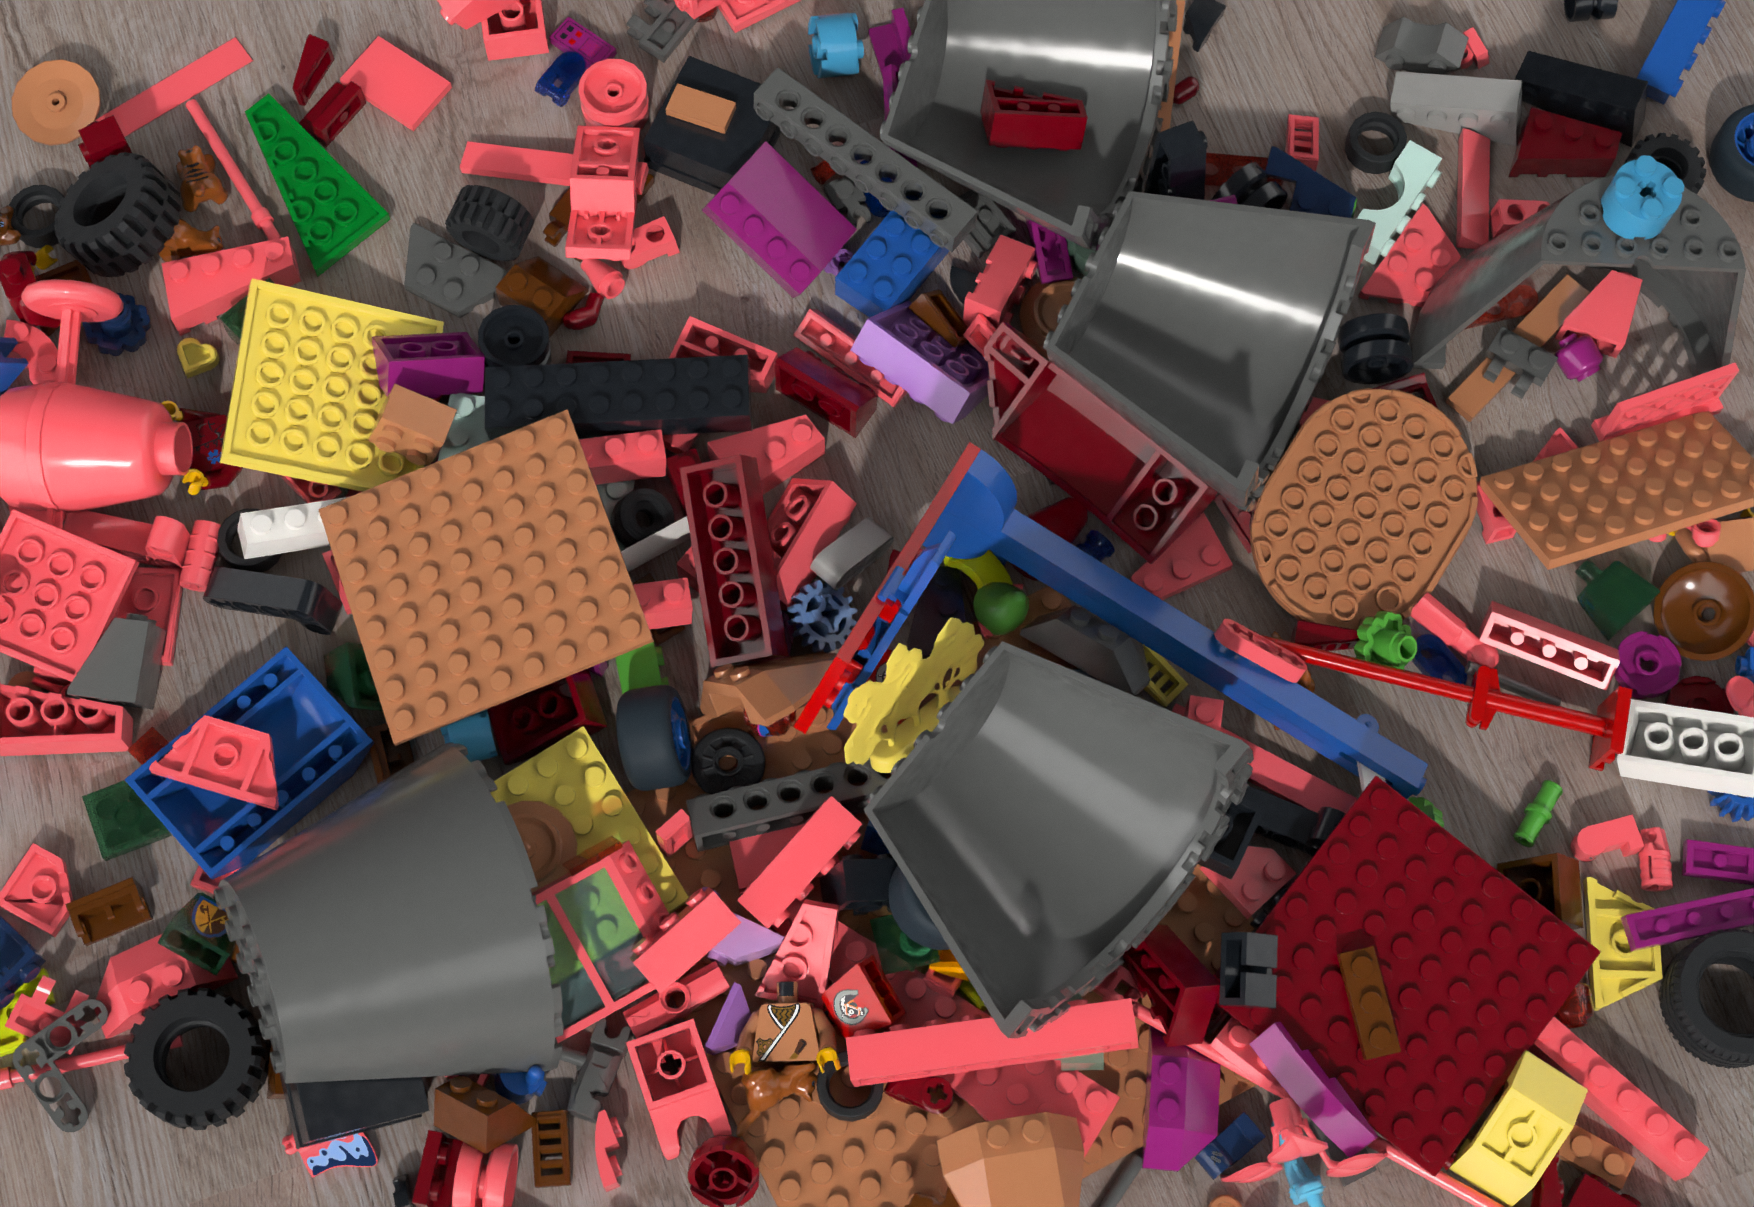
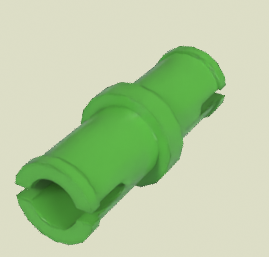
(1538, 813)

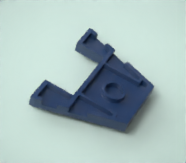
(1311, 190)

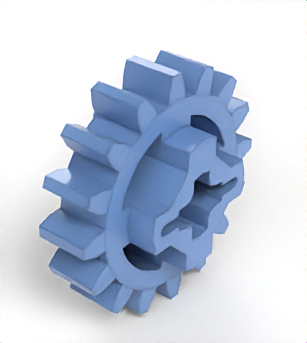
(825, 602)

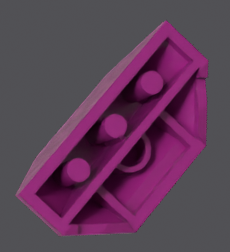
(1178, 1104)

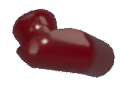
(1185, 90)

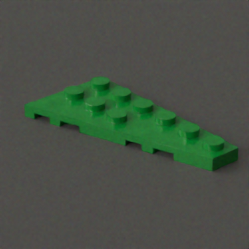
(321, 196)

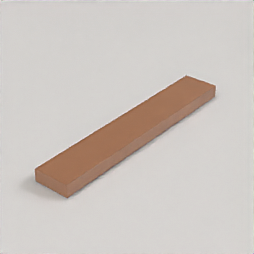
(1537, 328)

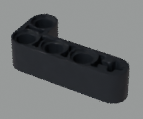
(274, 596)
(1292, 823)

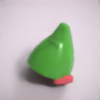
(1000, 608)

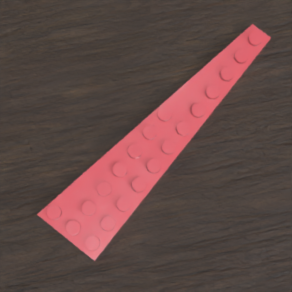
(992, 1091)

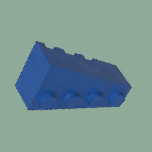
(1676, 45)

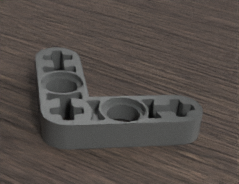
(49, 1053)

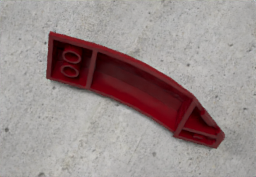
(1089, 447)

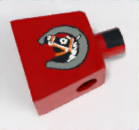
(862, 999)

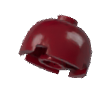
(723, 1171)

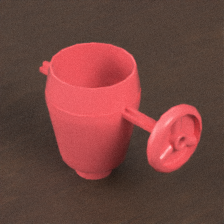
(77, 443)

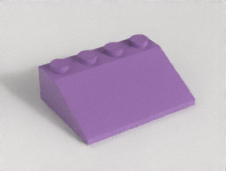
(923, 362)

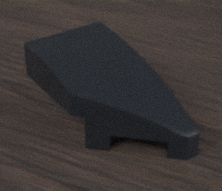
(1201, 19)

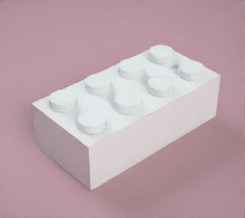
(1689, 748)

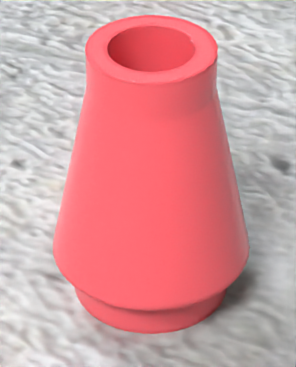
(603, 277)

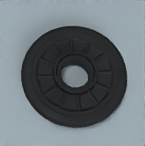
(722, 743)

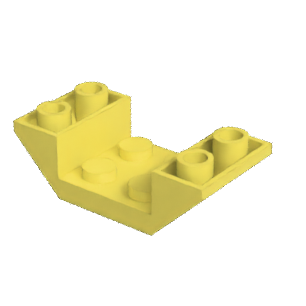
(1521, 1131)

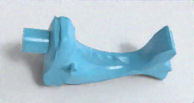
(1302, 1182)

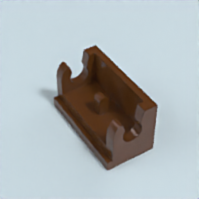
(385, 755)
(109, 911)

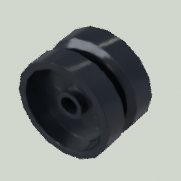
(1252, 188)
(514, 337)
(1375, 348)

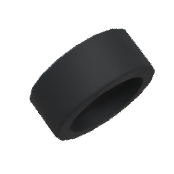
(1377, 122)
(23, 202)
(225, 536)
(837, 1110)

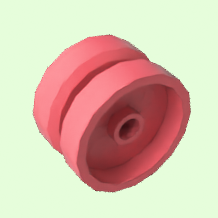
(614, 95)
(486, 1179)

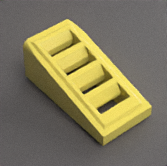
(1169, 673)

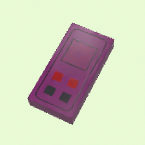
(578, 39)

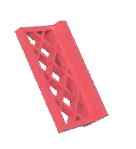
(1667, 403)

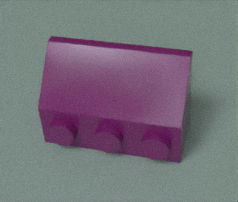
(429, 363)

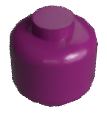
(1578, 357)

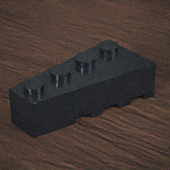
(1584, 93)
(1179, 163)
(859, 883)

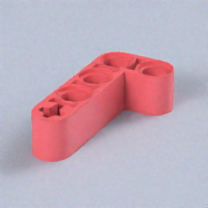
(153, 544)

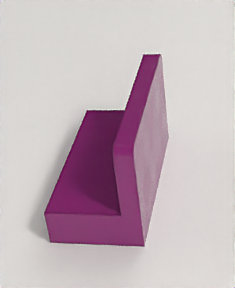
(891, 40)

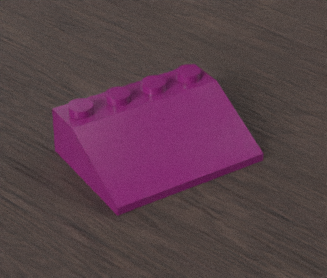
(779, 220)

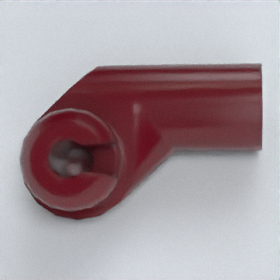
(584, 316)

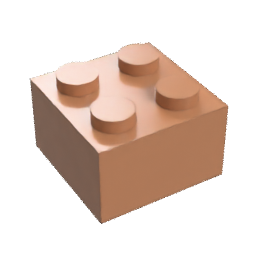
(412, 425)

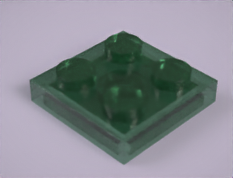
(122, 820)

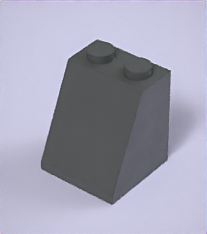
(123, 664)

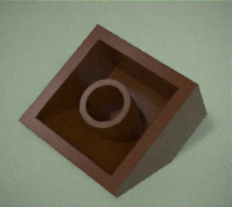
(542, 288)
(1550, 881)
(478, 1114)

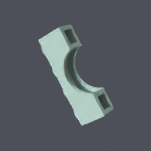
(1410, 175)

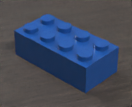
(888, 266)

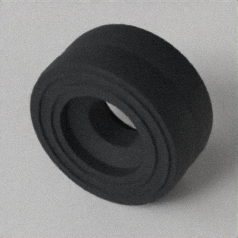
(640, 500)

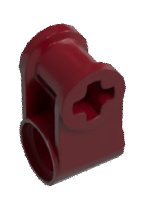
(917, 1091)

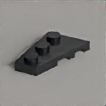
(935, 606)

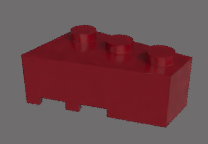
(1032, 120)
(1563, 146)
(1176, 984)

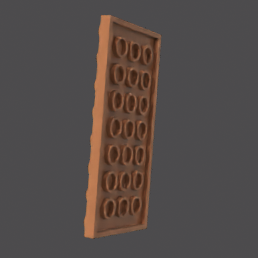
(1625, 489)

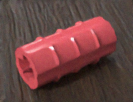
(200, 556)

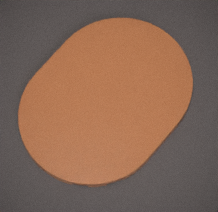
(1364, 508)

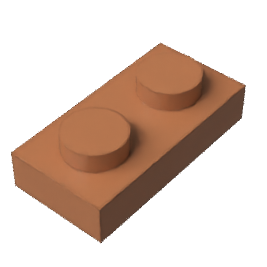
(1596, 1157)

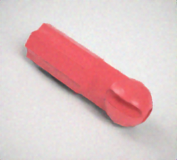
(1453, 631)

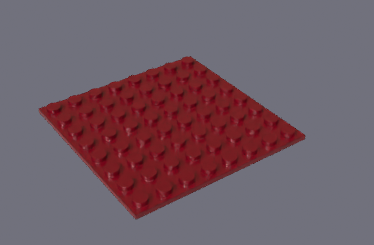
(1462, 961)

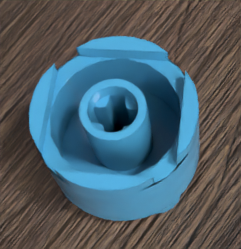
(834, 45)
(1641, 198)
(474, 734)

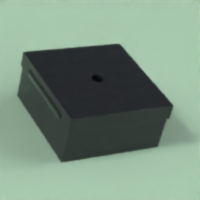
(701, 154)
(350, 1107)

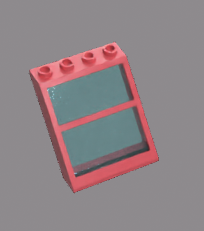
(593, 928)

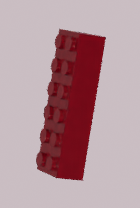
(733, 561)

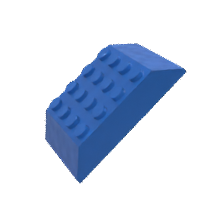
(314, 754)

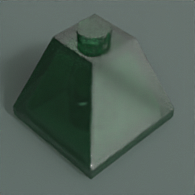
(350, 677)

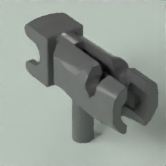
(596, 1070)

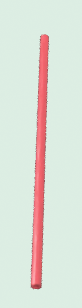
(1379, 1144)

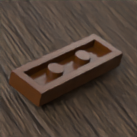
(1368, 1003)

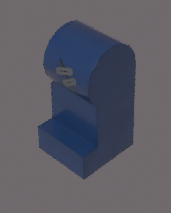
(1230, 1146)

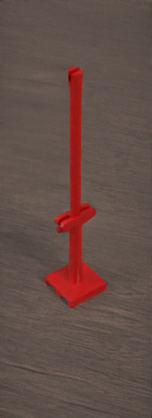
(1485, 699)

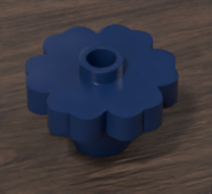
(121, 333)

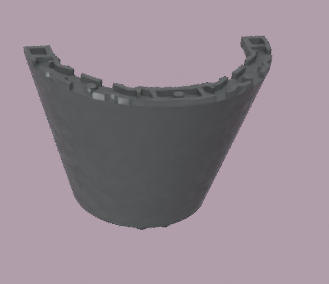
(1085, 50)
(1687, 268)
(1211, 327)
(1053, 827)
(400, 935)

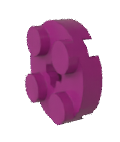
(1649, 647)

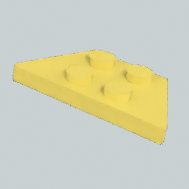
(1616, 969)

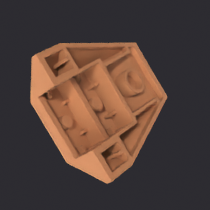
(765, 687)
(1015, 1162)

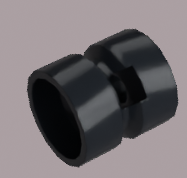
(1584, 9)

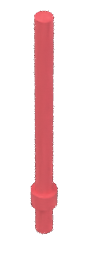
(260, 215)
(10, 1076)

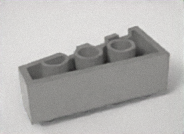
(1459, 102)

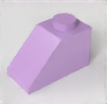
(745, 944)

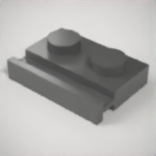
(988, 225)

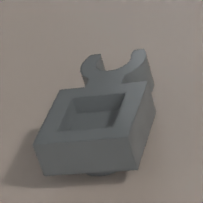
(847, 198)

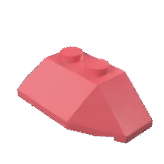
(145, 975)

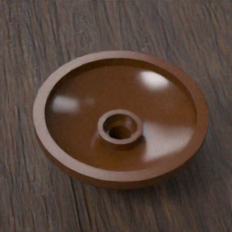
(1686, 597)

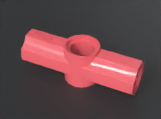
(655, 1010)

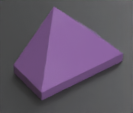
(729, 1022)

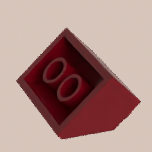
(824, 390)

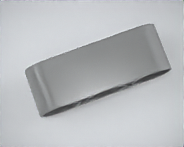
(852, 553)

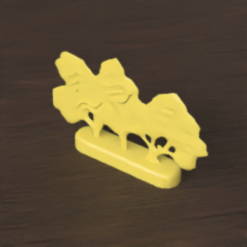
(901, 693)

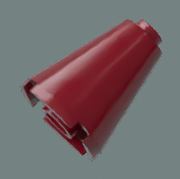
(1062, 518)

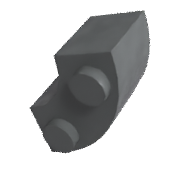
(1421, 47)

